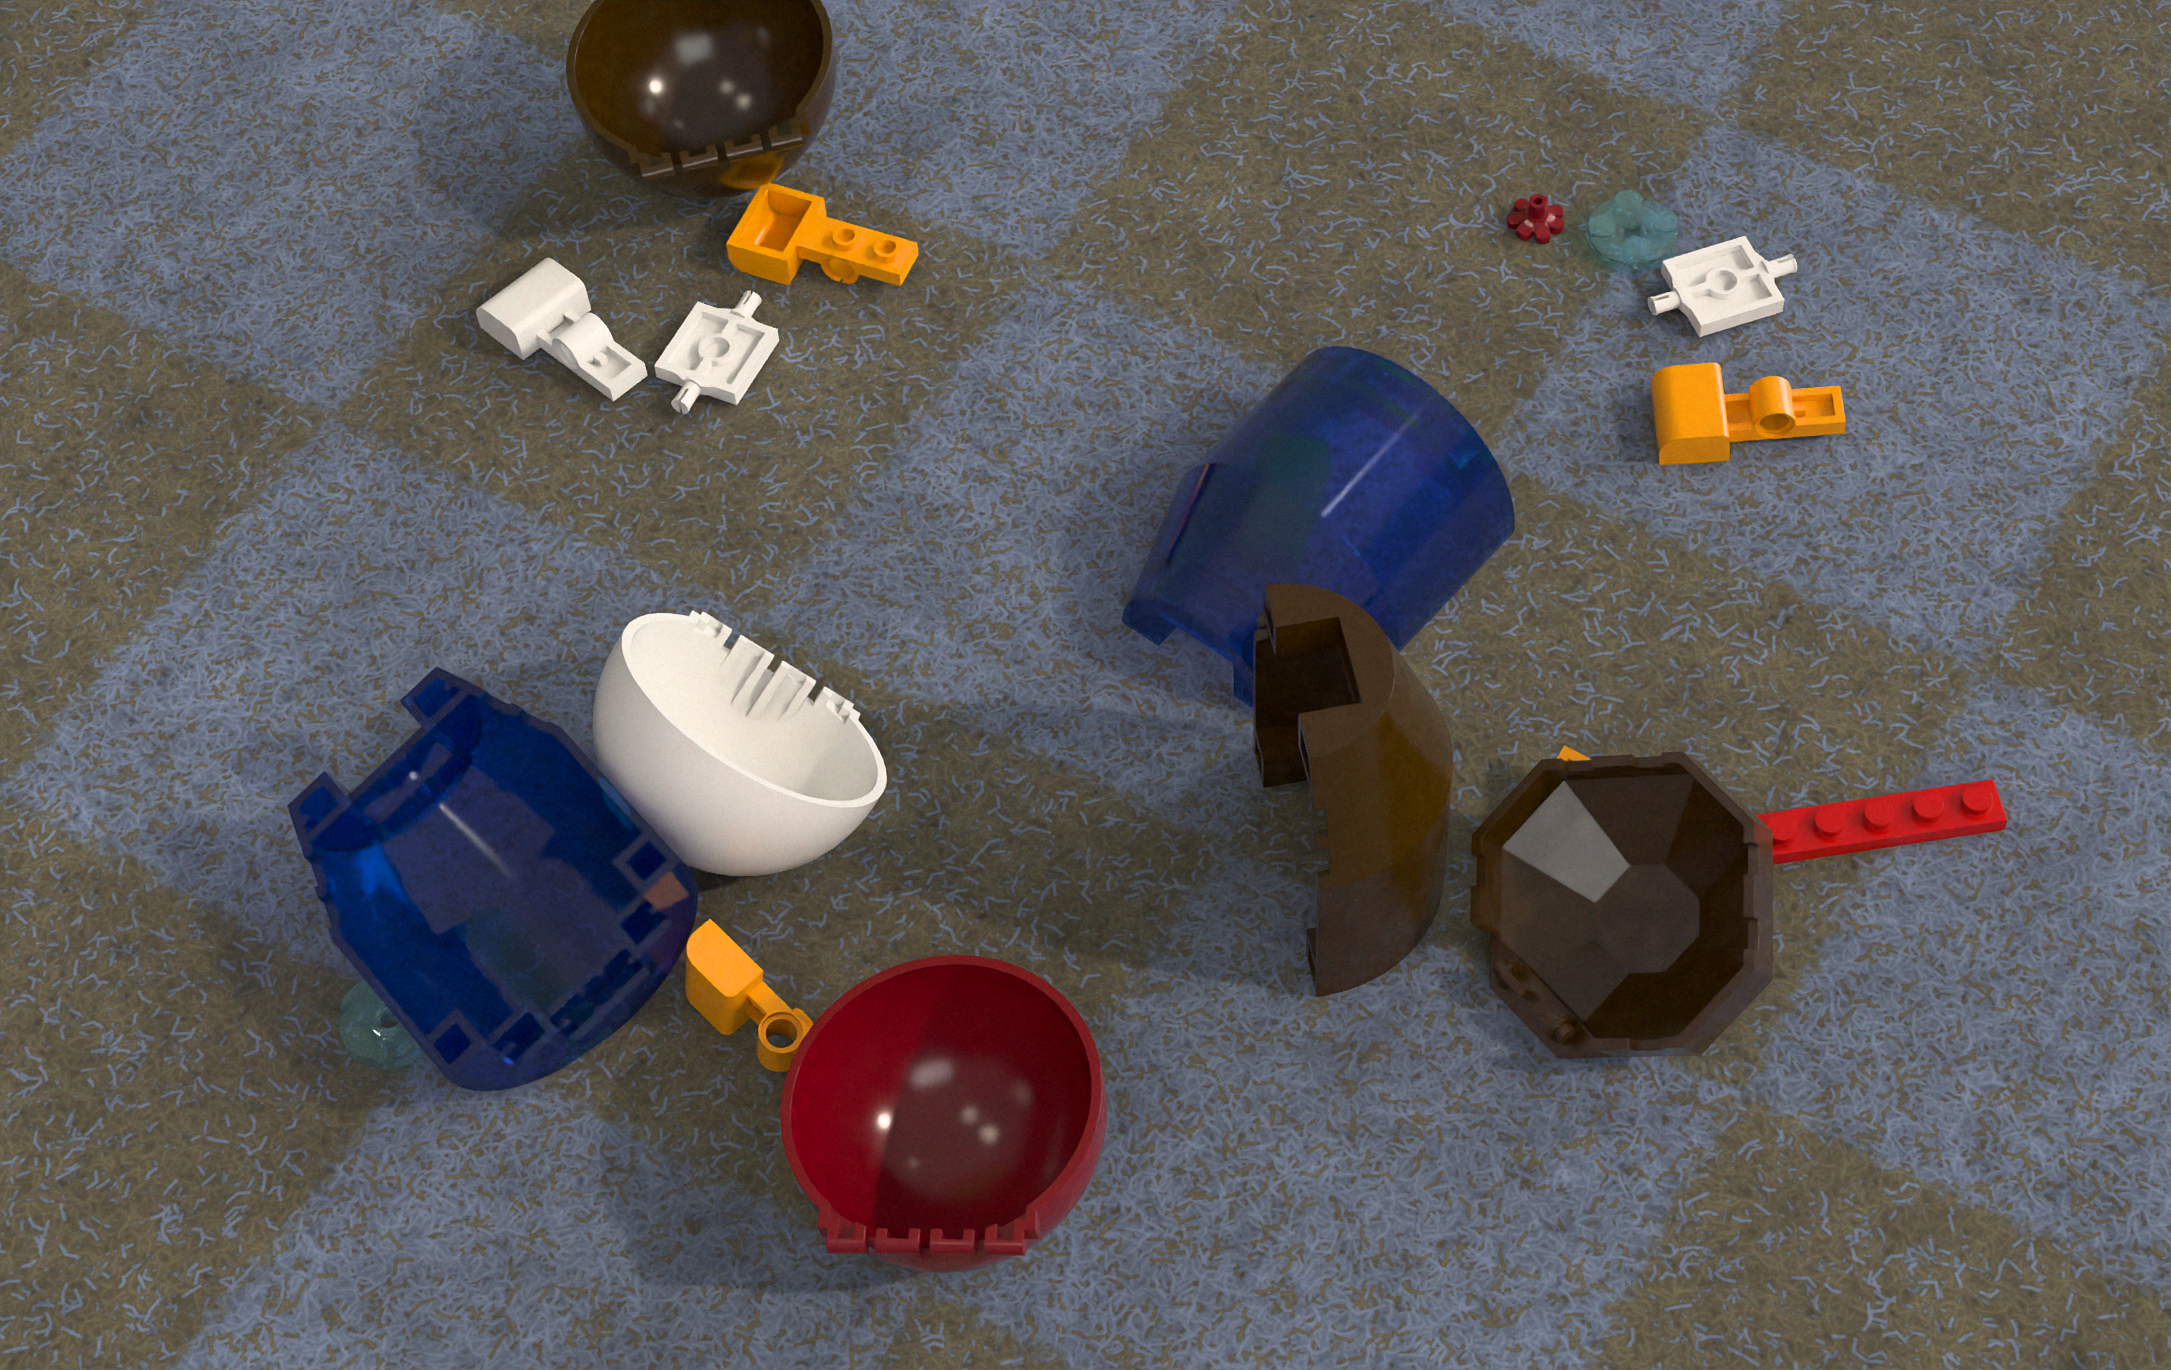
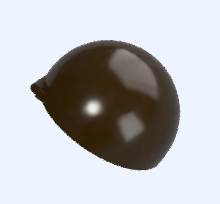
(702, 89)

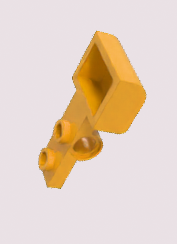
(792, 226)
(1699, 421)
(731, 990)

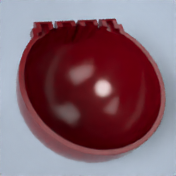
(944, 1114)

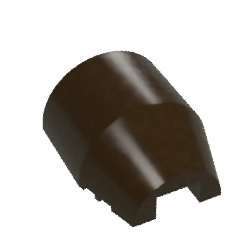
(1378, 760)

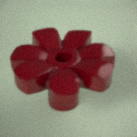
(1536, 219)

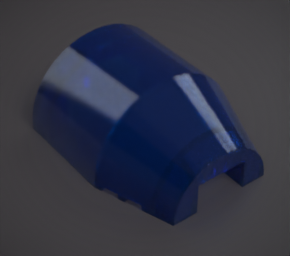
(1330, 483)
(495, 888)

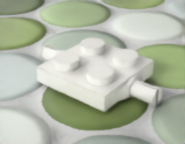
(1722, 286)
(717, 352)

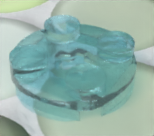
(1638, 213)
(366, 1039)

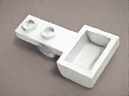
(547, 313)

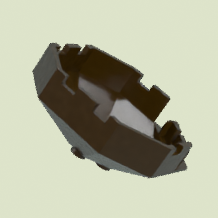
(1625, 905)

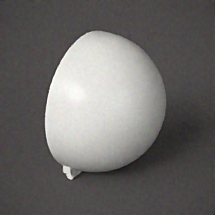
(728, 752)

